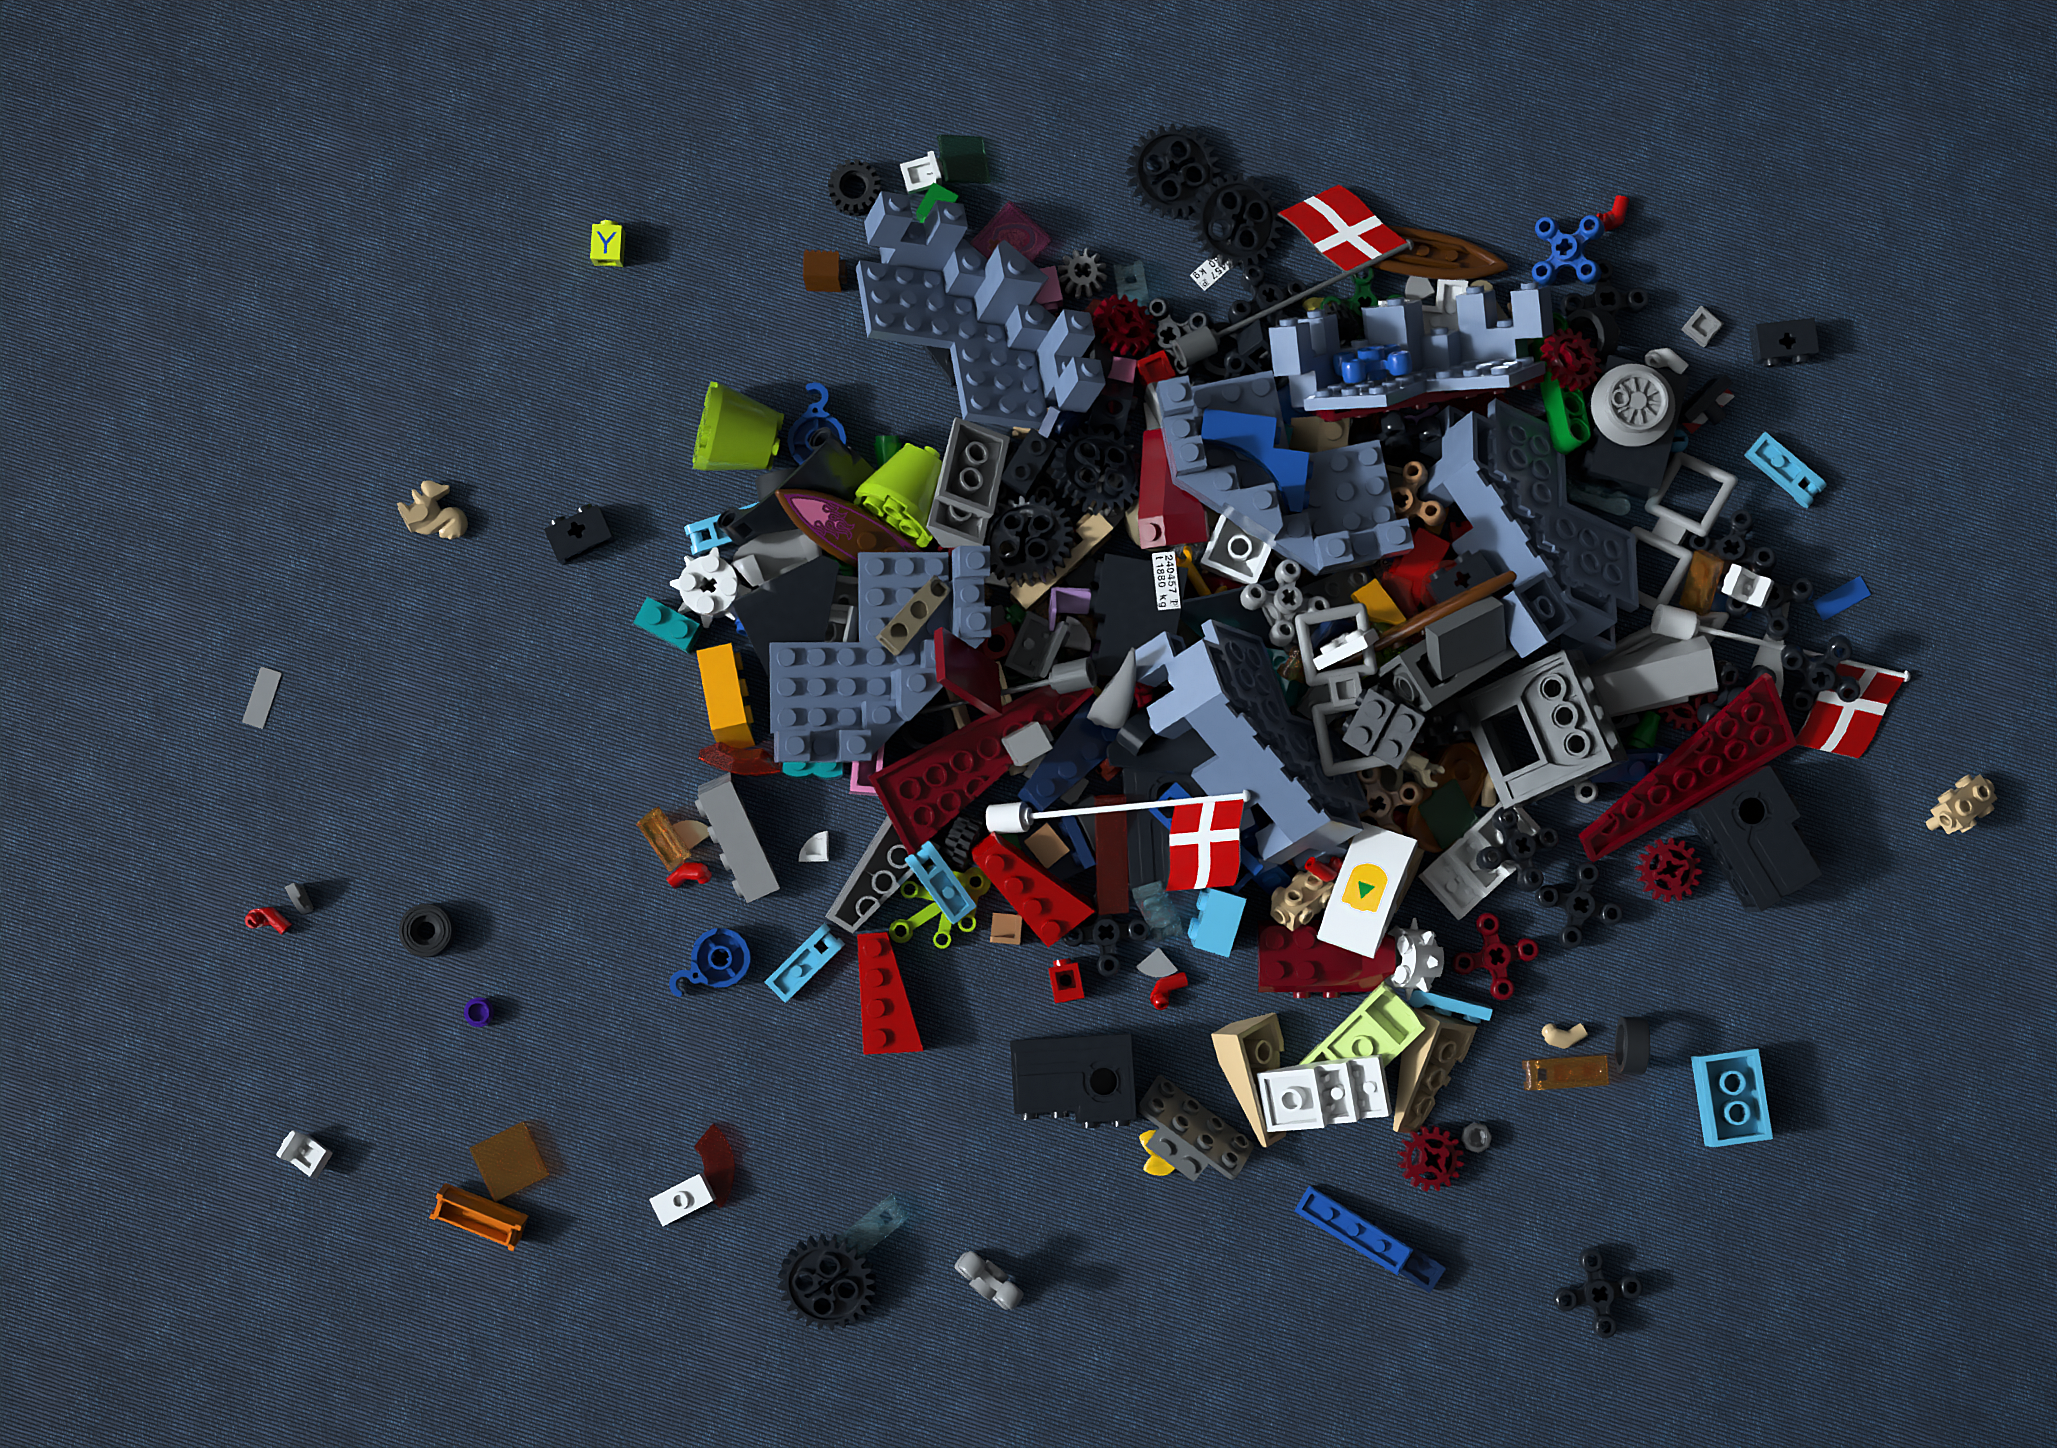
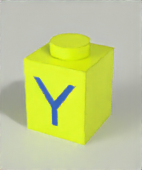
(607, 244)

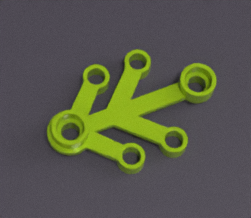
(933, 909)

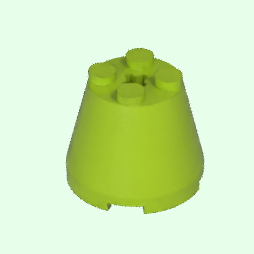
(735, 432)
(904, 491)

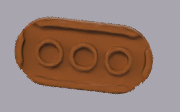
(1465, 765)

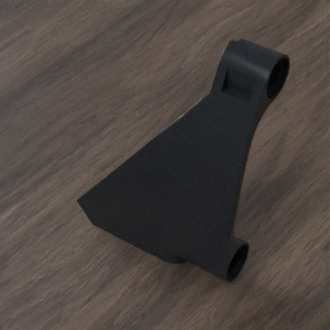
(829, 469)
(789, 607)
(1228, 609)
(1142, 749)

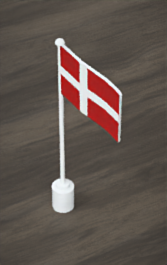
(1831, 722)
(1201, 834)

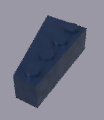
(1073, 757)

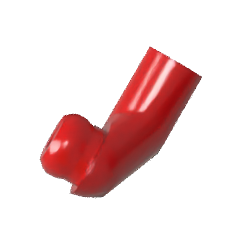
(690, 871)
(1324, 871)
(267, 916)
(1160, 994)

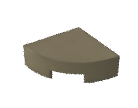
(691, 832)

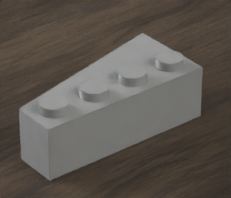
(737, 838)
(873, 879)

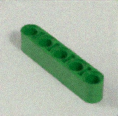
(1563, 409)

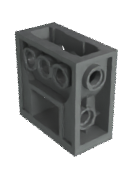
(1413, 683)
(1550, 724)

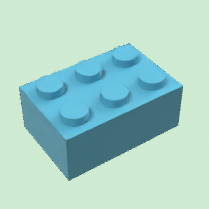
(1217, 920)
(1731, 1097)

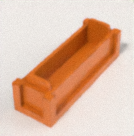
(479, 1216)

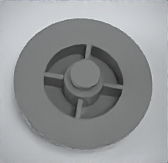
(1633, 405)

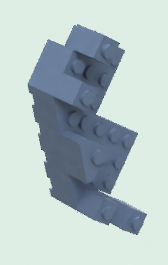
(945, 294)
(1475, 356)
(1350, 498)
(1516, 500)
(852, 696)
(1238, 708)

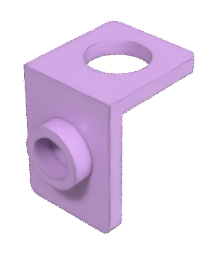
(1067, 601)

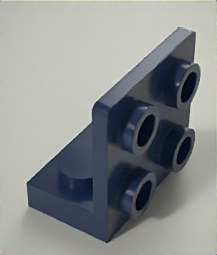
(1079, 856)

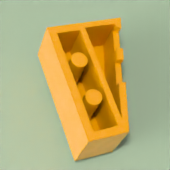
(725, 696)

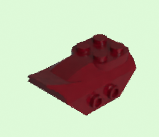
(1304, 964)

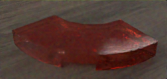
(1400, 592)
(739, 761)
(717, 1162)

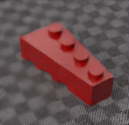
(1427, 551)
(1036, 894)
(885, 1005)

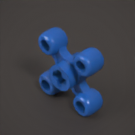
(1575, 256)
(1372, 363)

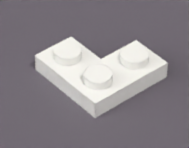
(1445, 310)
(1345, 646)

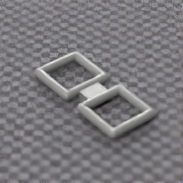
(1674, 527)
(1342, 684)

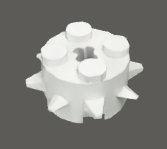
(693, 582)
(1416, 959)

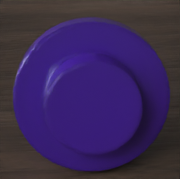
(479, 1012)

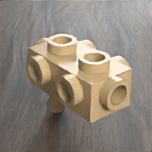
(1962, 805)
(1300, 900)

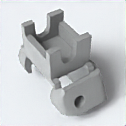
(774, 555)

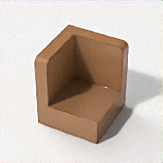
(1046, 846)
(1006, 929)

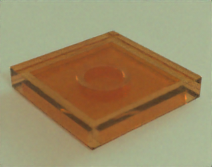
(509, 1161)

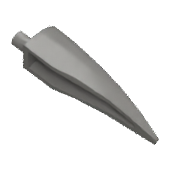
(1115, 701)

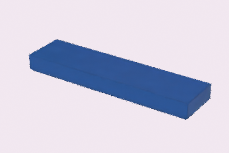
(1353, 1230)

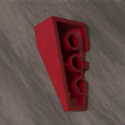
(1166, 512)

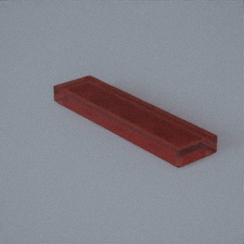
(1111, 856)

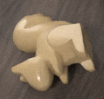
(426, 516)

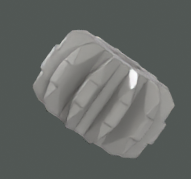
(1084, 283)

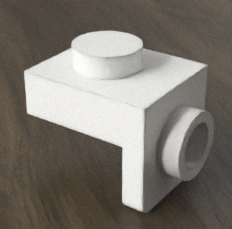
(922, 173)
(1747, 586)
(304, 1153)

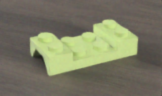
(1378, 1026)

